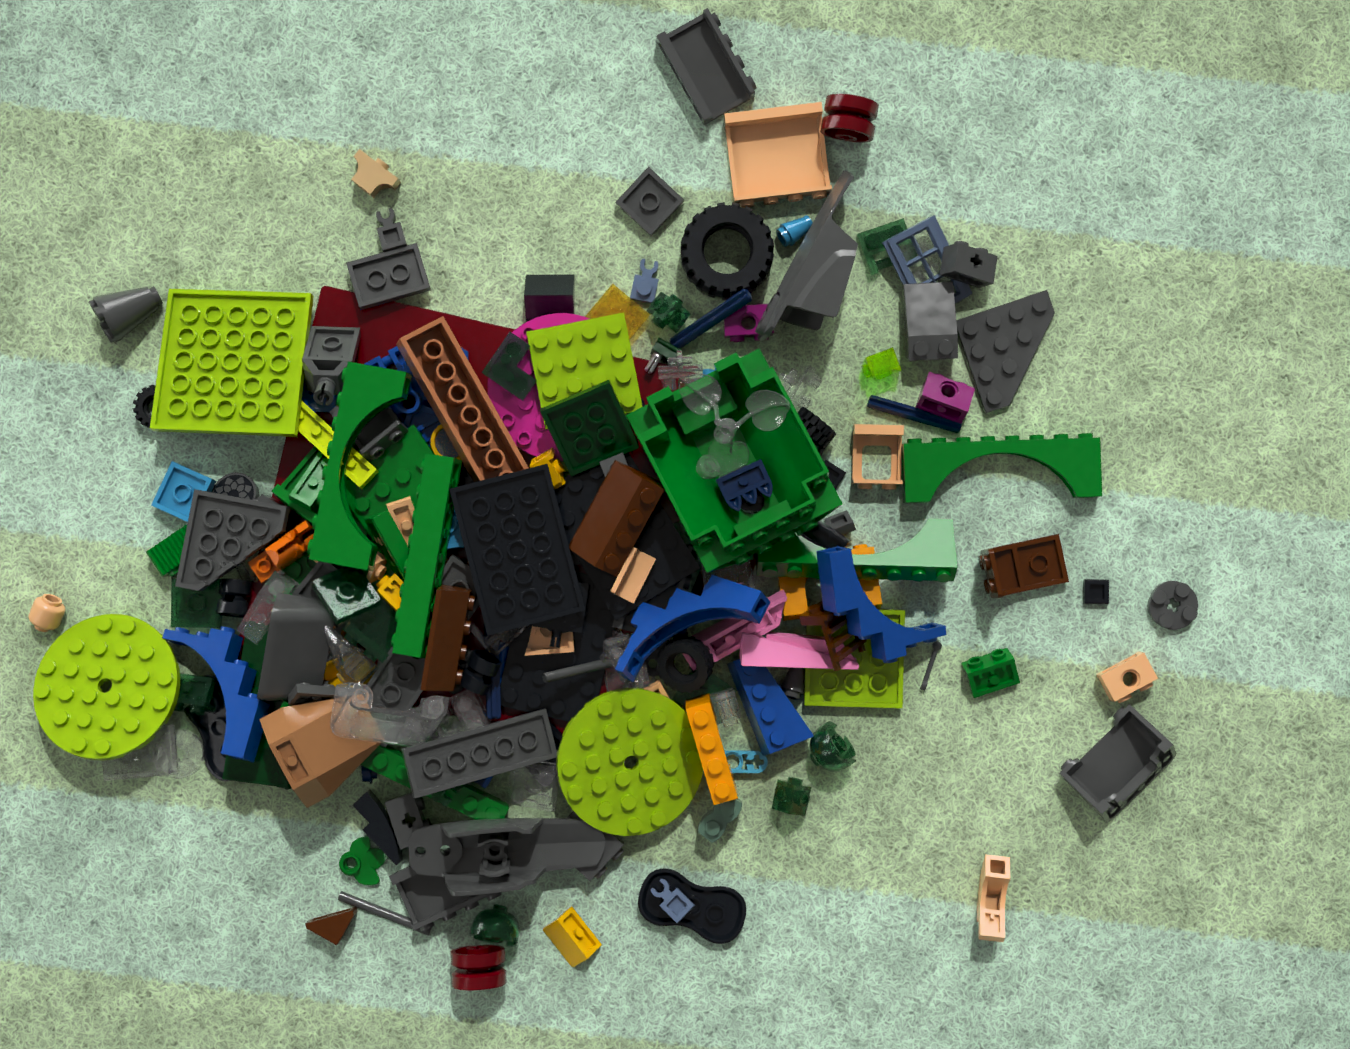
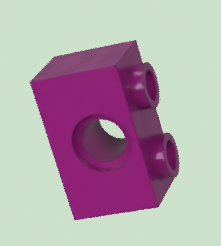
(733, 327)
(952, 407)

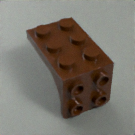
(1023, 566)

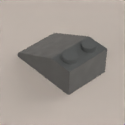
(930, 321)

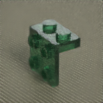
(373, 631)

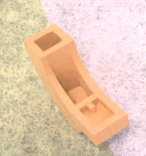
(992, 897)

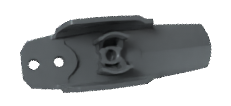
(817, 273)
(503, 853)

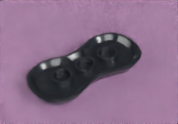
(212, 731)
(717, 909)

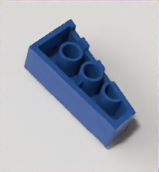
(768, 709)

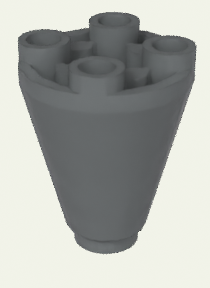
(124, 310)

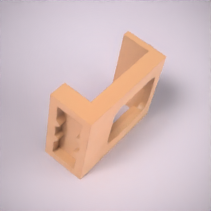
(877, 436)

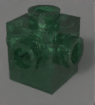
(668, 312)
(791, 796)

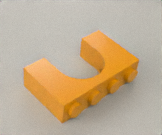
(796, 594)
(710, 749)

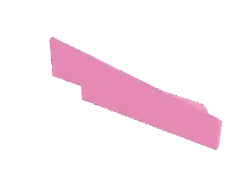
(726, 635)
(790, 651)

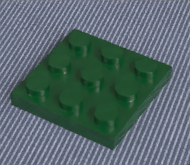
(589, 427)

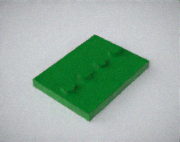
(396, 479)

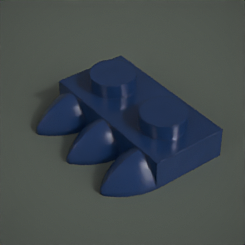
(745, 483)

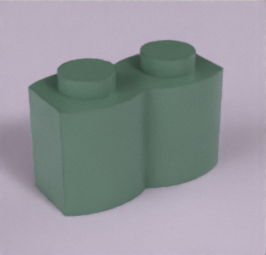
(715, 821)

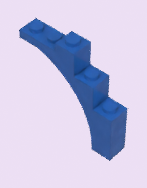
(845, 596)
(684, 609)
(236, 679)

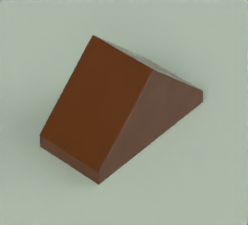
(333, 925)

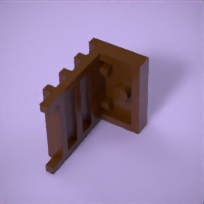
(830, 623)

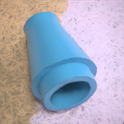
(792, 231)

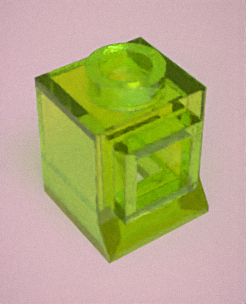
(881, 365)

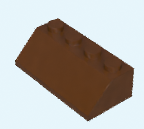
(616, 517)
(447, 638)

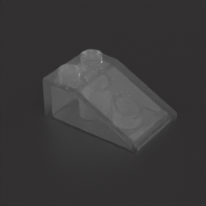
(154, 759)

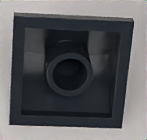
(549, 295)

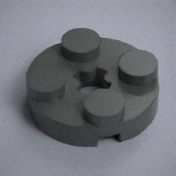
(1160, 599)

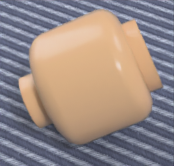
(47, 612)

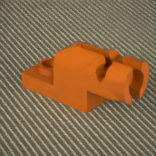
(281, 552)

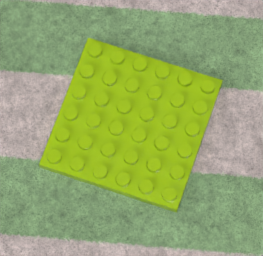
(232, 362)

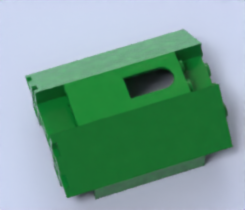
(678, 437)

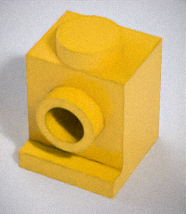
(555, 467)

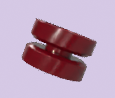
(849, 118)
(478, 967)

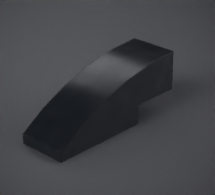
(380, 826)

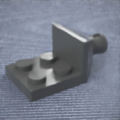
(325, 357)

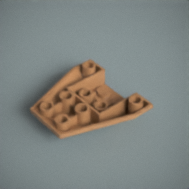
(309, 750)

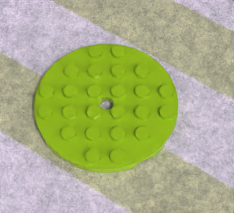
(134, 709)
(594, 754)

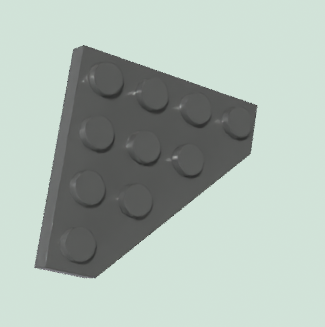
(1002, 344)
(224, 534)

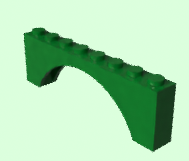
(364, 395)
(1071, 459)
(923, 558)

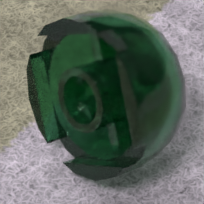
(831, 752)
(495, 926)

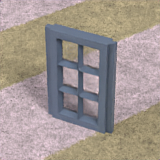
(928, 242)

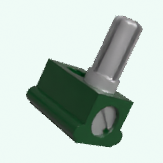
(661, 351)

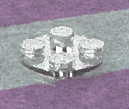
(193, 755)

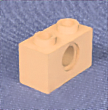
(1112, 677)

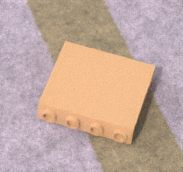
(777, 154)

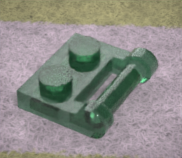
(872, 244)

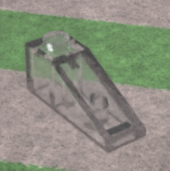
(258, 616)
(348, 659)

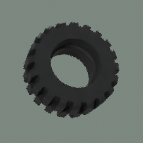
(736, 219)

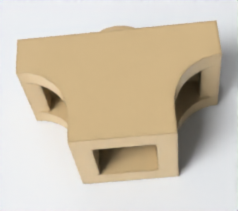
(373, 175)

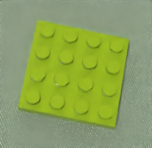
(584, 355)
(870, 686)

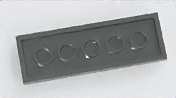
(479, 753)

